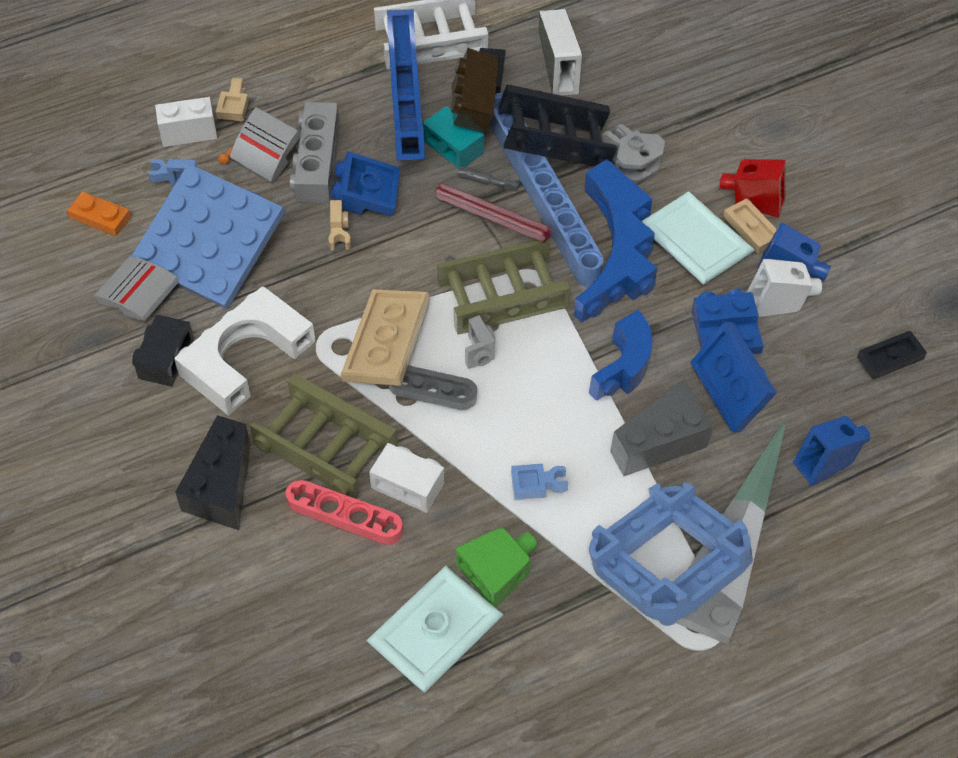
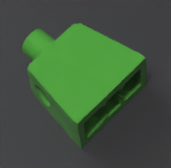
(496, 563)

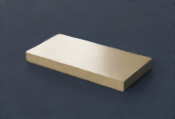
(385, 337)

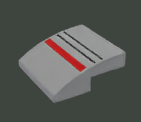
(264, 145)
(137, 288)

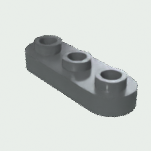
(447, 388)

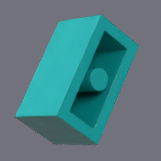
(452, 142)

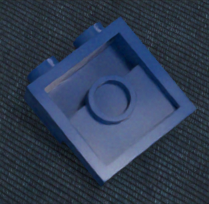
(366, 184)
(737, 307)

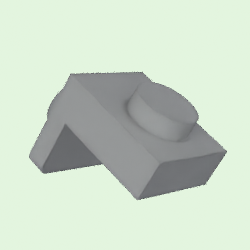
(483, 343)

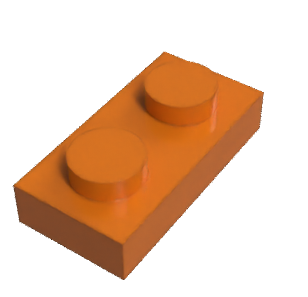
(99, 213)

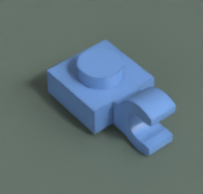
(169, 171)

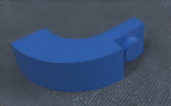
(634, 341)

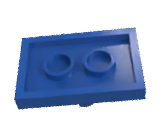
(733, 377)

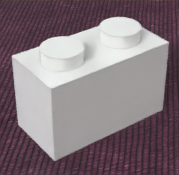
(186, 121)
(407, 477)

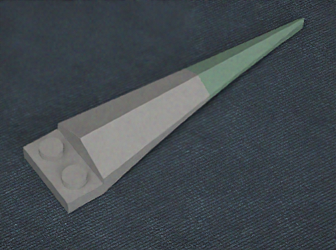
(721, 612)

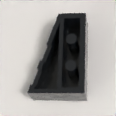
(217, 474)

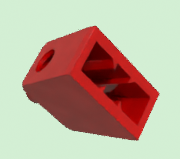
(759, 182)

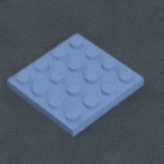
(209, 234)

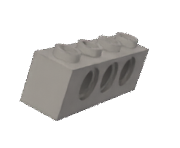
(315, 153)

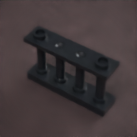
(560, 110)

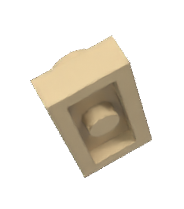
(750, 224)

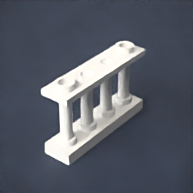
(440, 46)

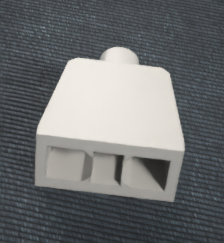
(782, 287)

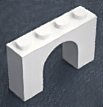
(257, 316)

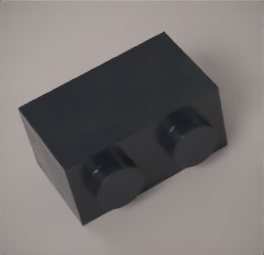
(160, 346)

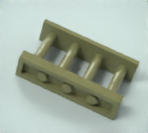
(509, 307)
(327, 408)

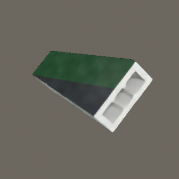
(560, 52)

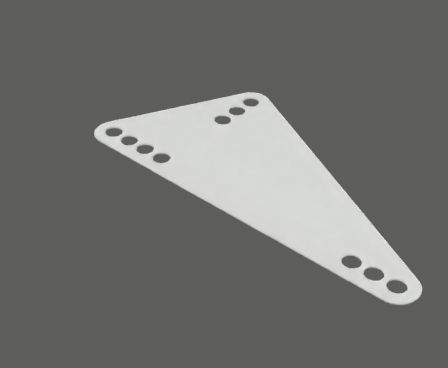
(528, 412)

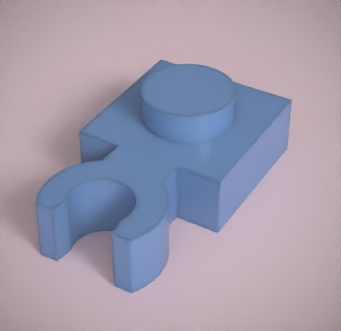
(532, 481)

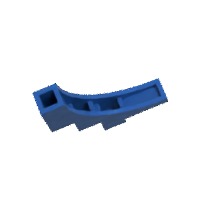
(405, 85)
(632, 241)

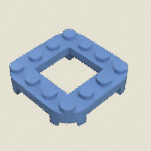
(662, 598)

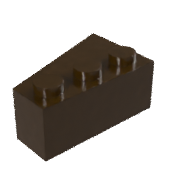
(474, 90)

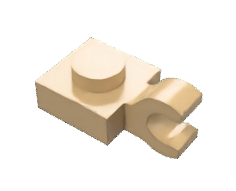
(233, 104)
(338, 221)

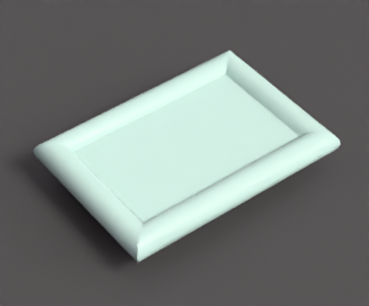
(697, 237)
(434, 628)

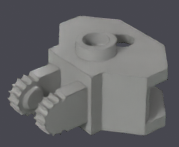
(635, 152)

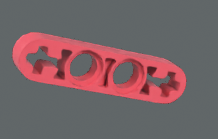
(341, 517)

